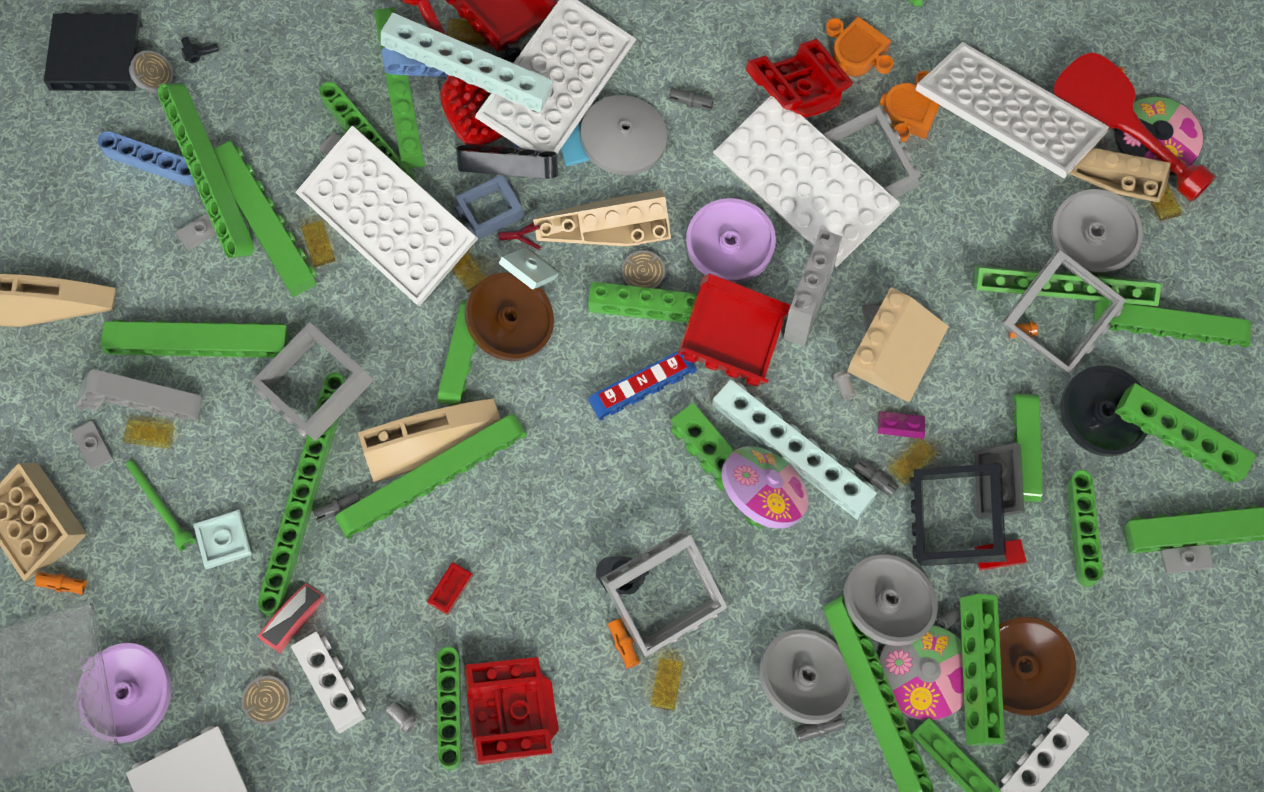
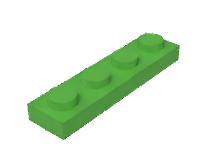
(951, 759)

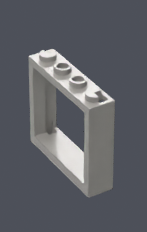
(868, 118)
(812, 287)
(1099, 328)
(335, 405)
(648, 560)

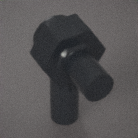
(193, 52)
(510, 52)

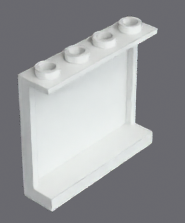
(193, 766)

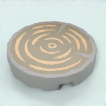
(150, 70)
(643, 270)
(266, 700)

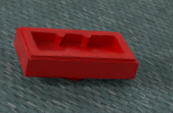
(1014, 553)
(449, 588)

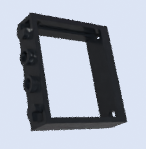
(997, 554)

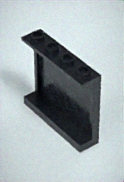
(91, 52)

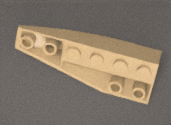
(1124, 174)
(611, 221)
(40, 299)
(416, 439)

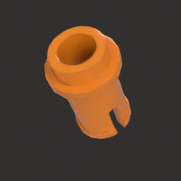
(1029, 328)

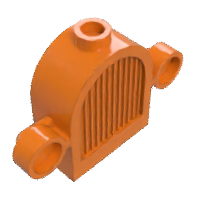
(859, 47)
(909, 109)

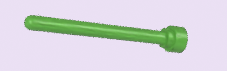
(180, 535)

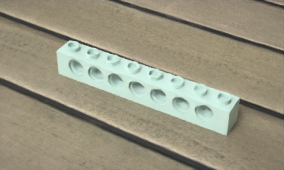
(466, 62)
(816, 475)

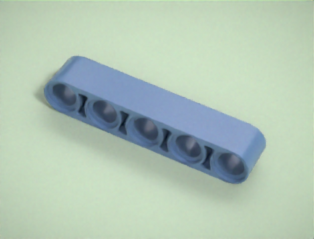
(399, 64)
(141, 153)

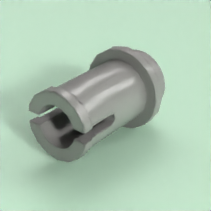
(844, 385)
(401, 717)

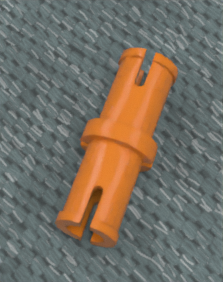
(60, 583)
(623, 643)

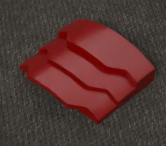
(803, 83)
(510, 710)

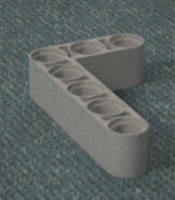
(136, 394)

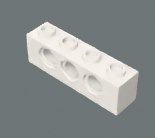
(306, 652)
(1071, 735)

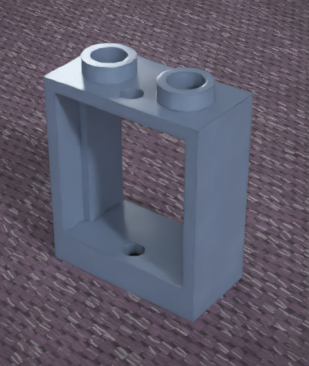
(492, 225)

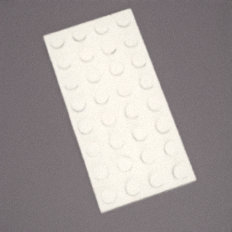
(580, 56)
(1012, 109)
(805, 177)
(386, 215)

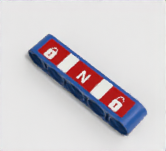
(636, 386)

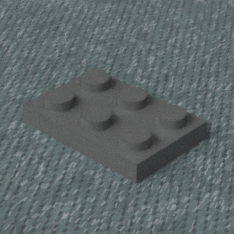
(1010, 461)

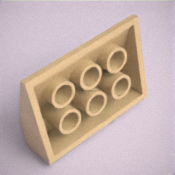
(898, 345)
(35, 521)

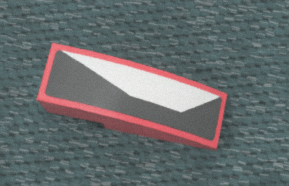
(291, 618)

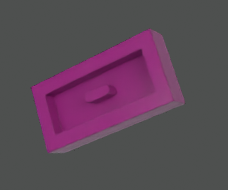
(901, 424)

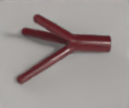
(512, 235)

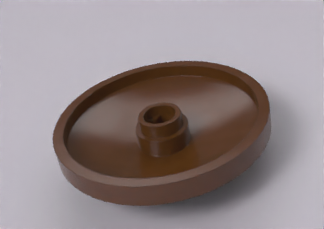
(508, 317)
(1035, 666)

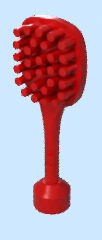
(1108, 95)
(459, 98)

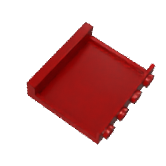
(503, 20)
(733, 329)

